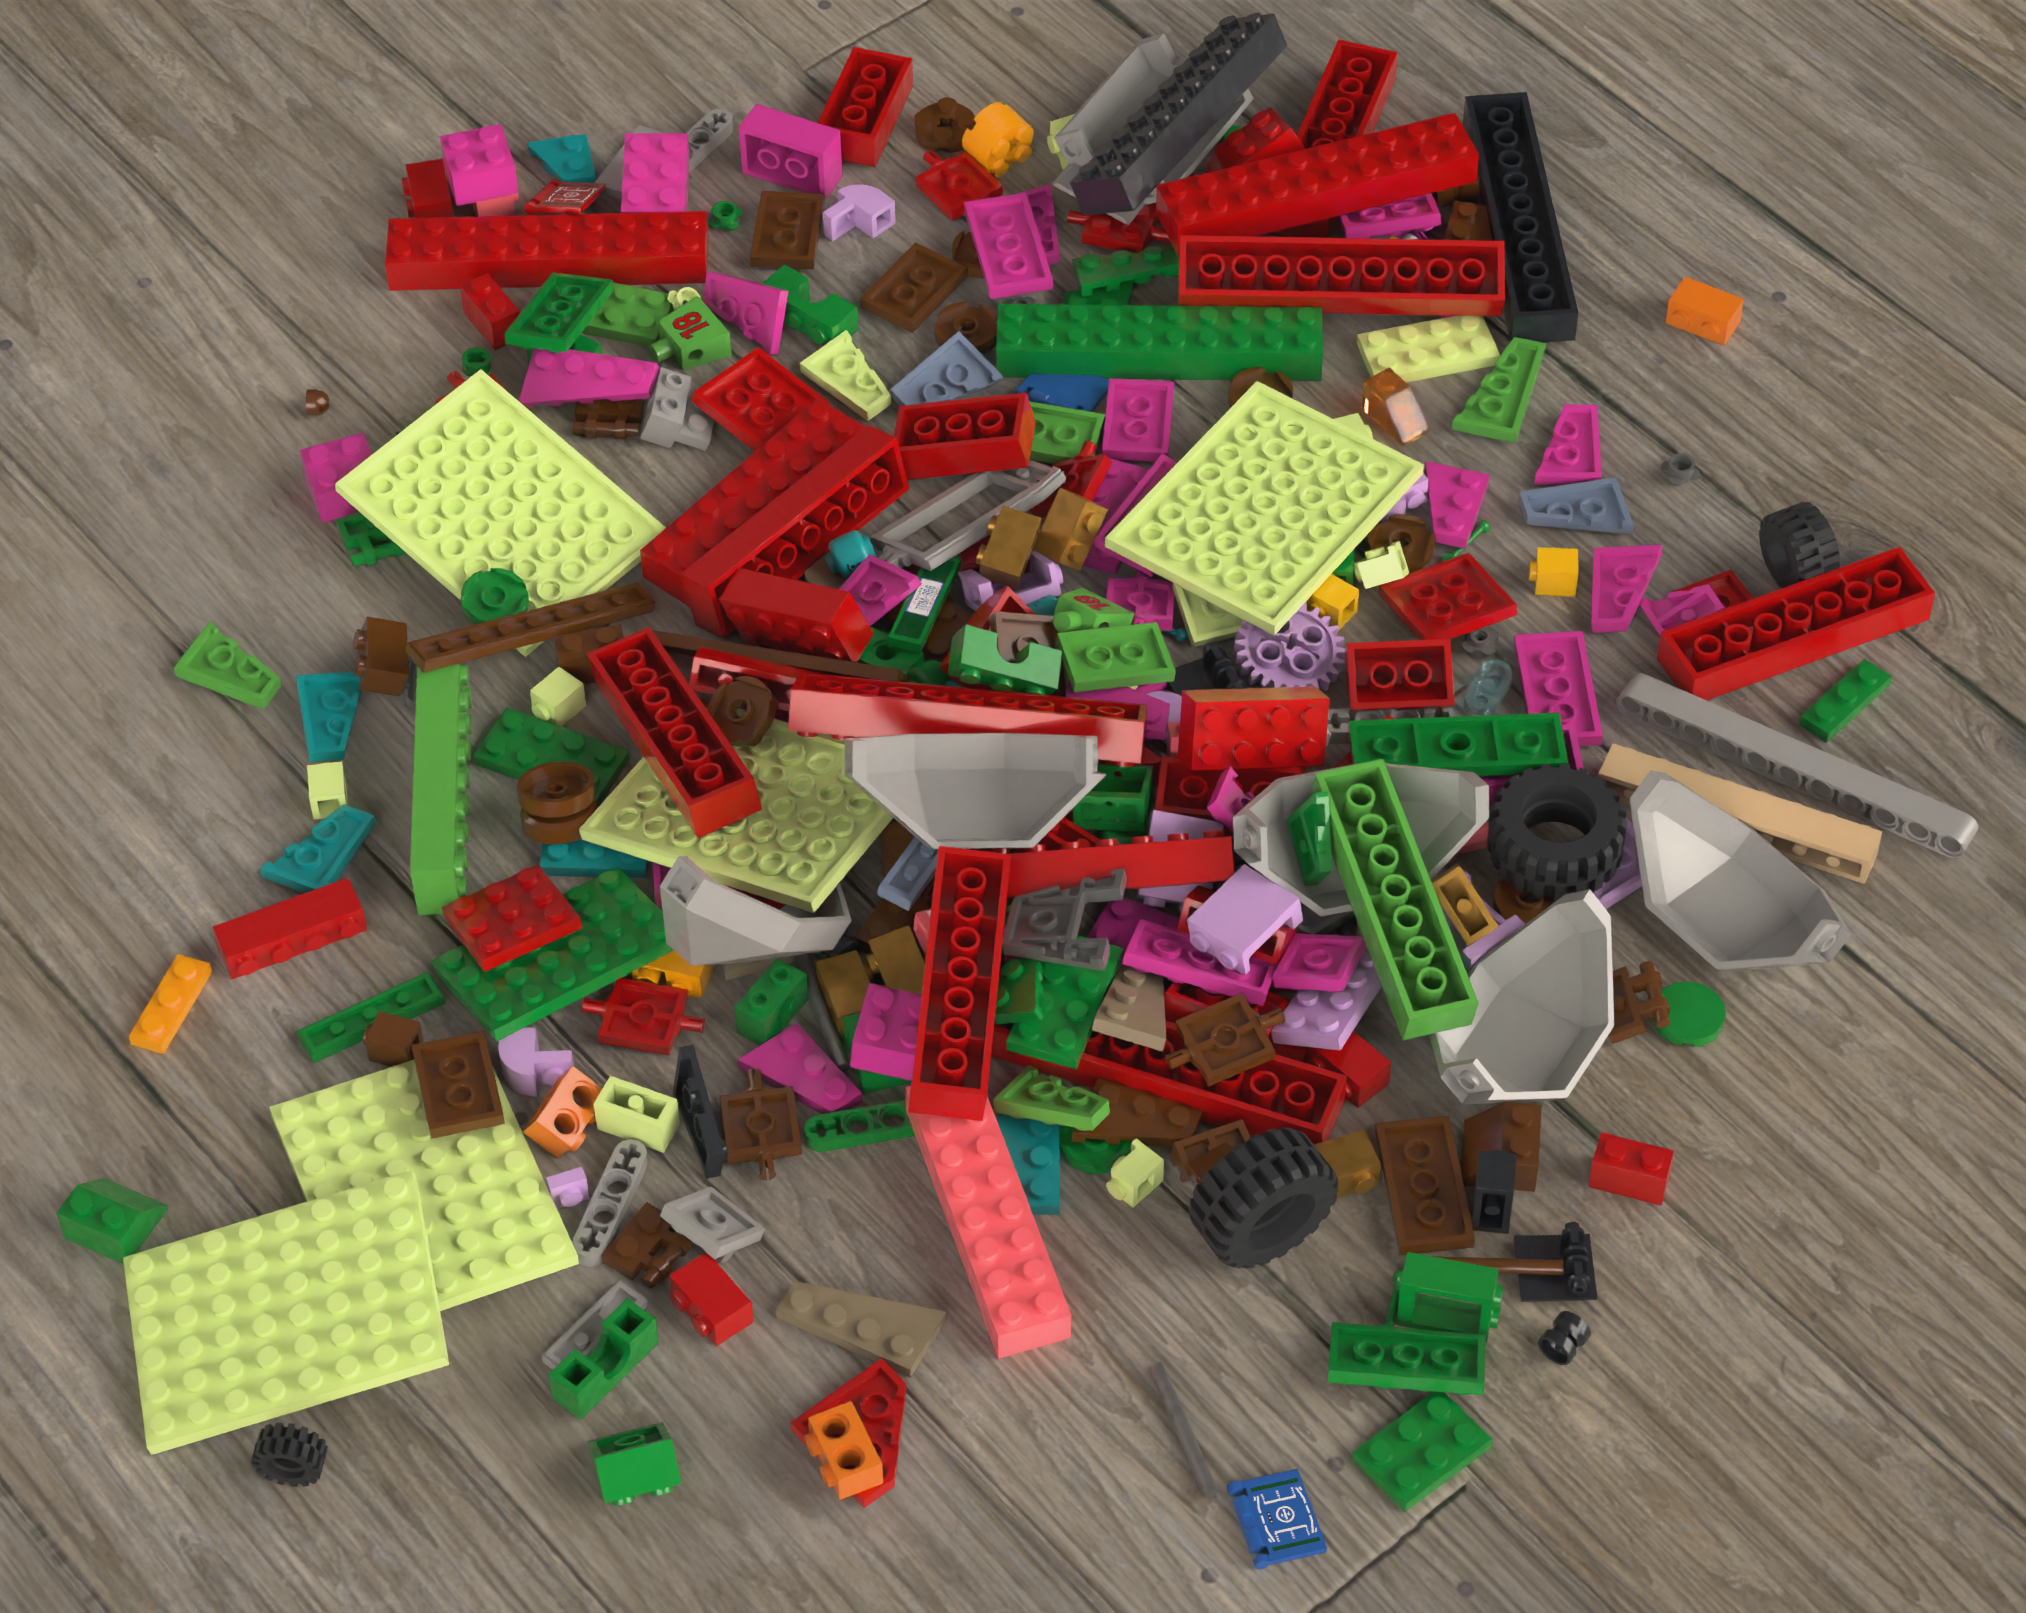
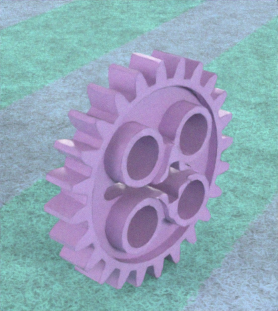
(1291, 651)

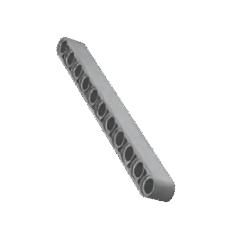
(1797, 765)

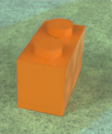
(1704, 311)

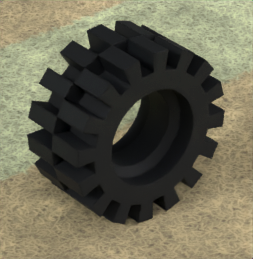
(289, 1454)

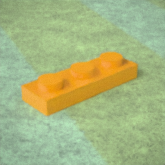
(170, 1004)

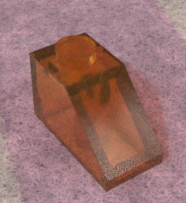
(1394, 407)

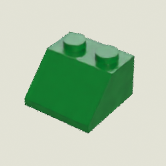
(109, 1218)
(634, 1463)

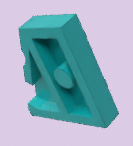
(565, 158)

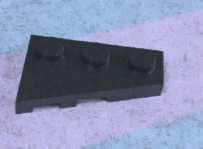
(697, 1112)

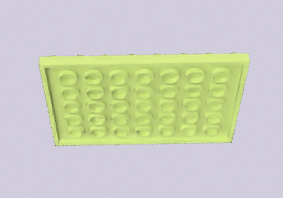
(499, 489)
(1264, 507)
(788, 852)
(478, 1189)
(283, 1312)

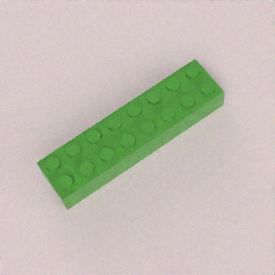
(439, 788)
(1395, 902)

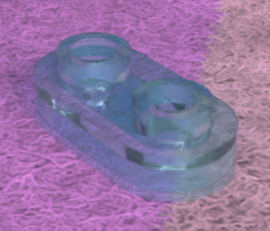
(1483, 694)

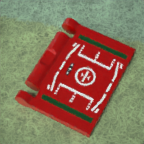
(564, 197)

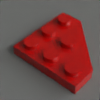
(880, 1403)

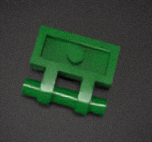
(360, 533)

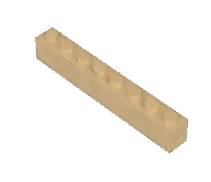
(1790, 827)

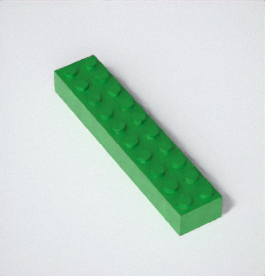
(1158, 341)

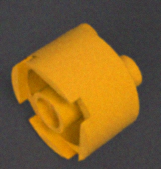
(998, 138)

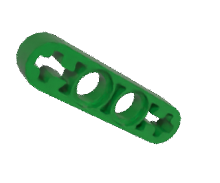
(872, 1116)

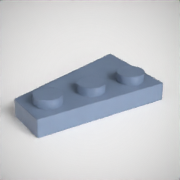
(947, 375)
(1578, 506)

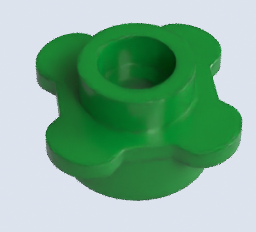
(724, 216)

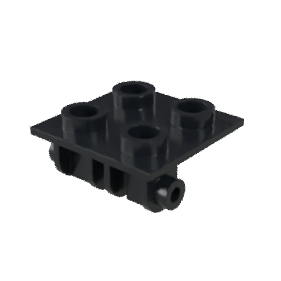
(1208, 673)
(1578, 1277)

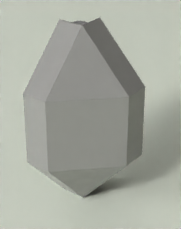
(975, 785)
(1438, 803)
(1727, 884)
(723, 926)
(1538, 1011)

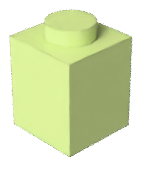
(558, 697)
(326, 788)

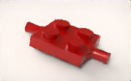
(956, 181)
(1113, 234)
(1083, 477)
(643, 1016)

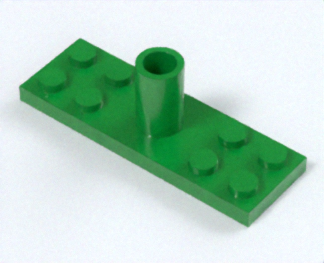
(1462, 743)

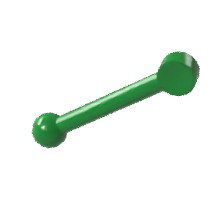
(1482, 527)
(1394, 1299)

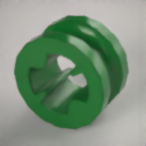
(476, 355)

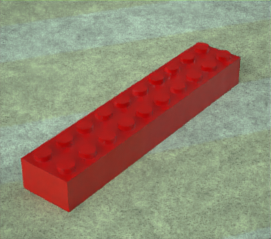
(1320, 181)
(529, 248)
(1344, 274)
(883, 708)
(1265, 1096)

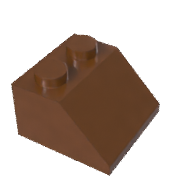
(1509, 1129)

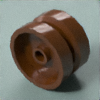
(556, 801)

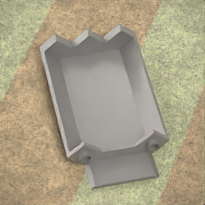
(1122, 96)

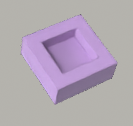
(568, 1188)

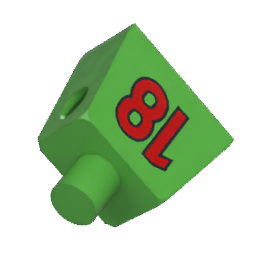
(691, 336)
(1087, 610)

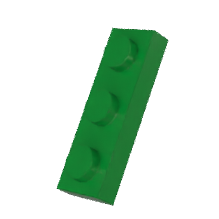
(1845, 700)

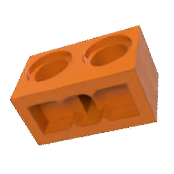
(561, 1108)
(849, 1449)

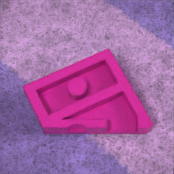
(1681, 607)

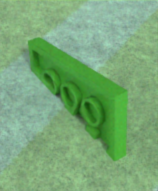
(1504, 394)

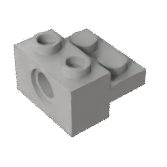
(673, 416)

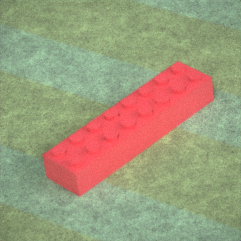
(993, 1231)

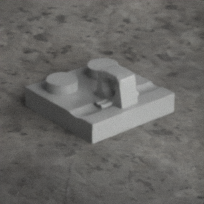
(712, 1223)

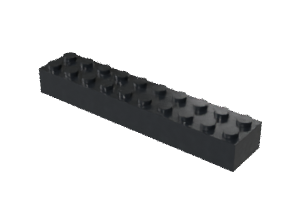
(1178, 114)
(1522, 214)

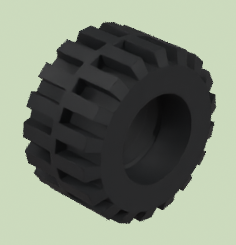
(1798, 544)

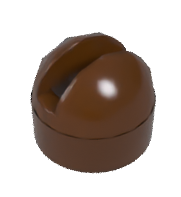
(316, 402)

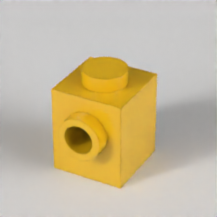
(1555, 571)
(1335, 599)

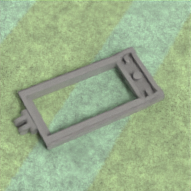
(1031, 483)

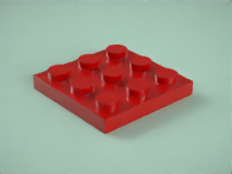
(754, 398)
(1448, 599)
(511, 917)

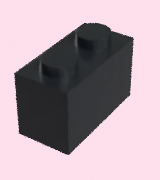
(1493, 1191)

